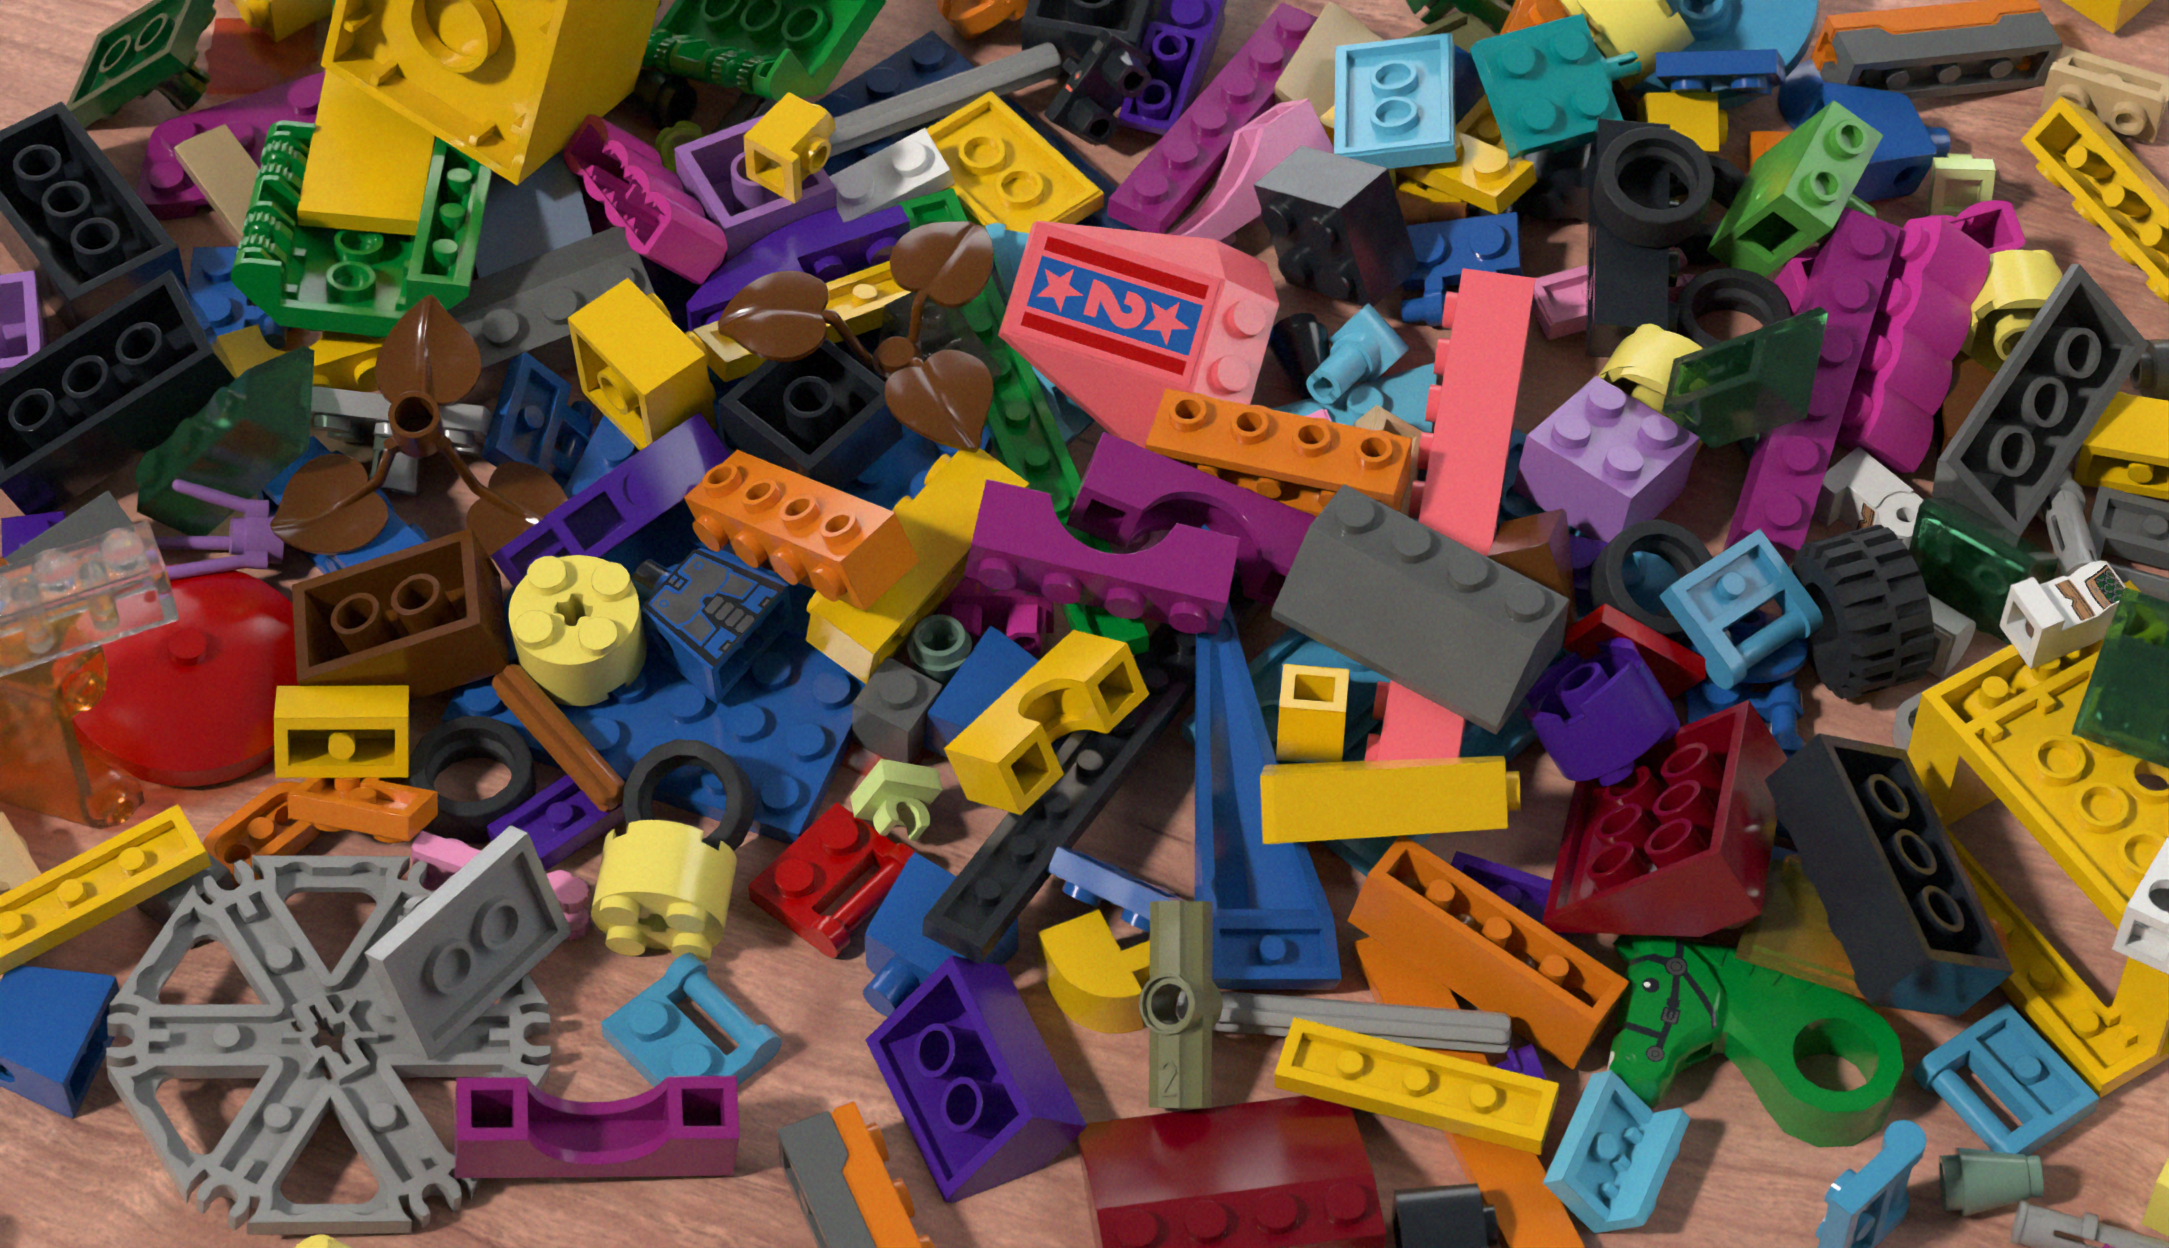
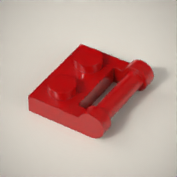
(820, 869)

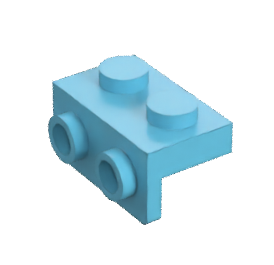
(1614, 1155)

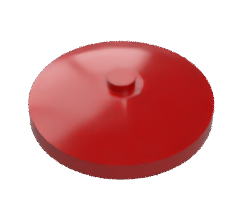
(198, 692)

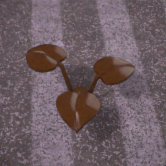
(420, 366)
(941, 398)

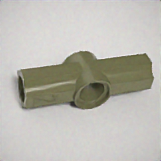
(1180, 960)

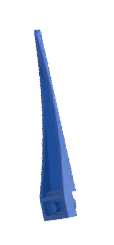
(1266, 897)

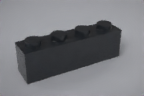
(1627, 280)

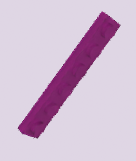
(1202, 136)

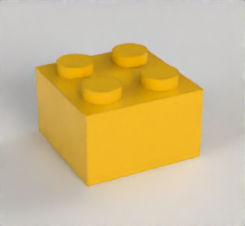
(640, 364)

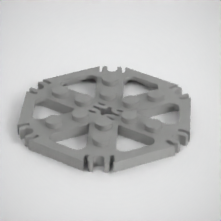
(292, 1088)

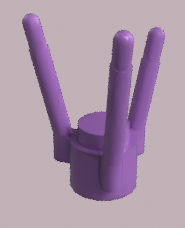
(248, 537)

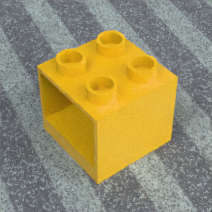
(493, 74)

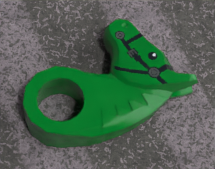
(1703, 1001)

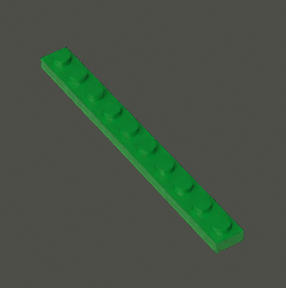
(1025, 428)

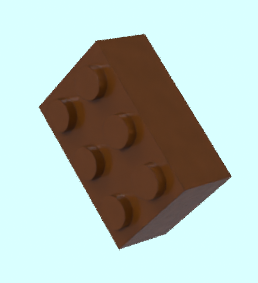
(404, 619)

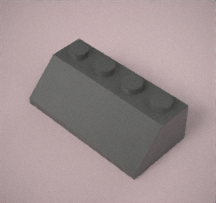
(530, 304)
(2040, 404)
(1421, 609)

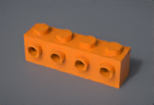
(1280, 452)
(801, 529)
(1487, 950)

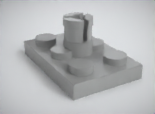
(353, 413)
(468, 942)

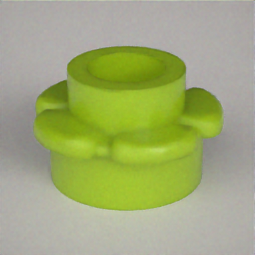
(673, 137)

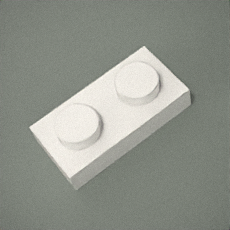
(891, 176)

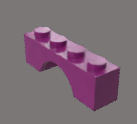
(1141, 492)
(1027, 548)
(519, 1131)

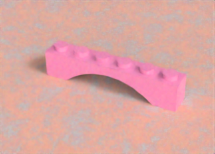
(1251, 156)

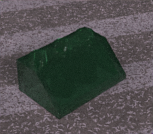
(231, 444)

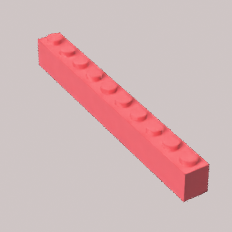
(1464, 471)

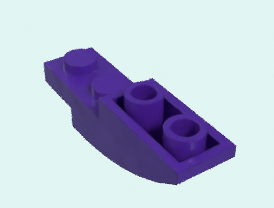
(1181, 53)
(812, 245)
(619, 501)

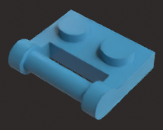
(1730, 590)
(667, 1043)
(2019, 1072)
(1875, 1200)

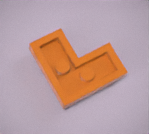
(364, 805)

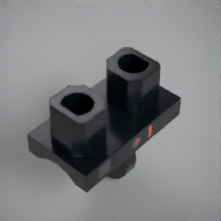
(1098, 87)

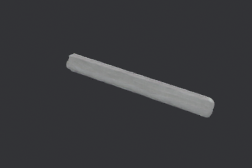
(943, 97)
(1392, 1022)

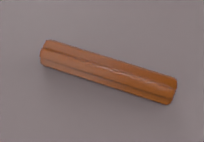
(559, 737)

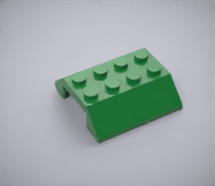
(760, 43)
(356, 277)

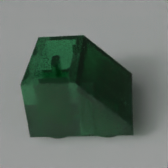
(1748, 380)
(1973, 561)
(2130, 682)

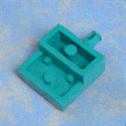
(1549, 84)

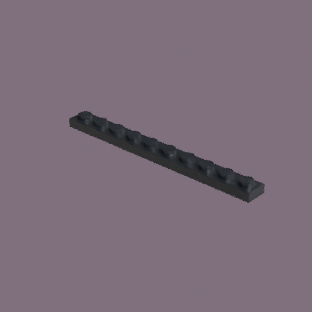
(1094, 764)

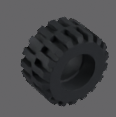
(1872, 611)

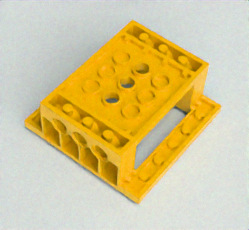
(2010, 739)

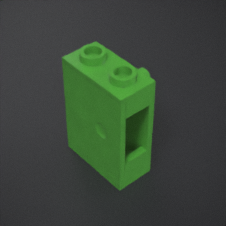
(1797, 191)

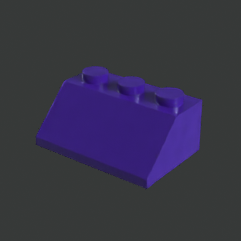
(974, 1079)

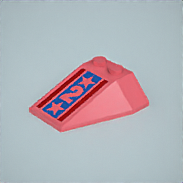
(1136, 314)

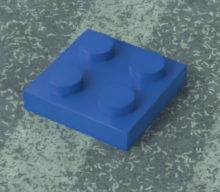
(1745, 71)

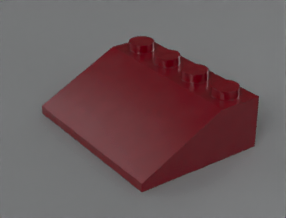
(1674, 841)
(1232, 1178)

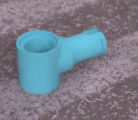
(1358, 354)

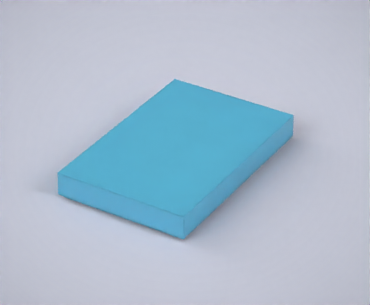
(1396, 101)

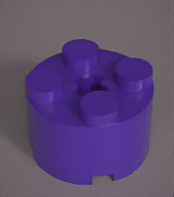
(1600, 712)

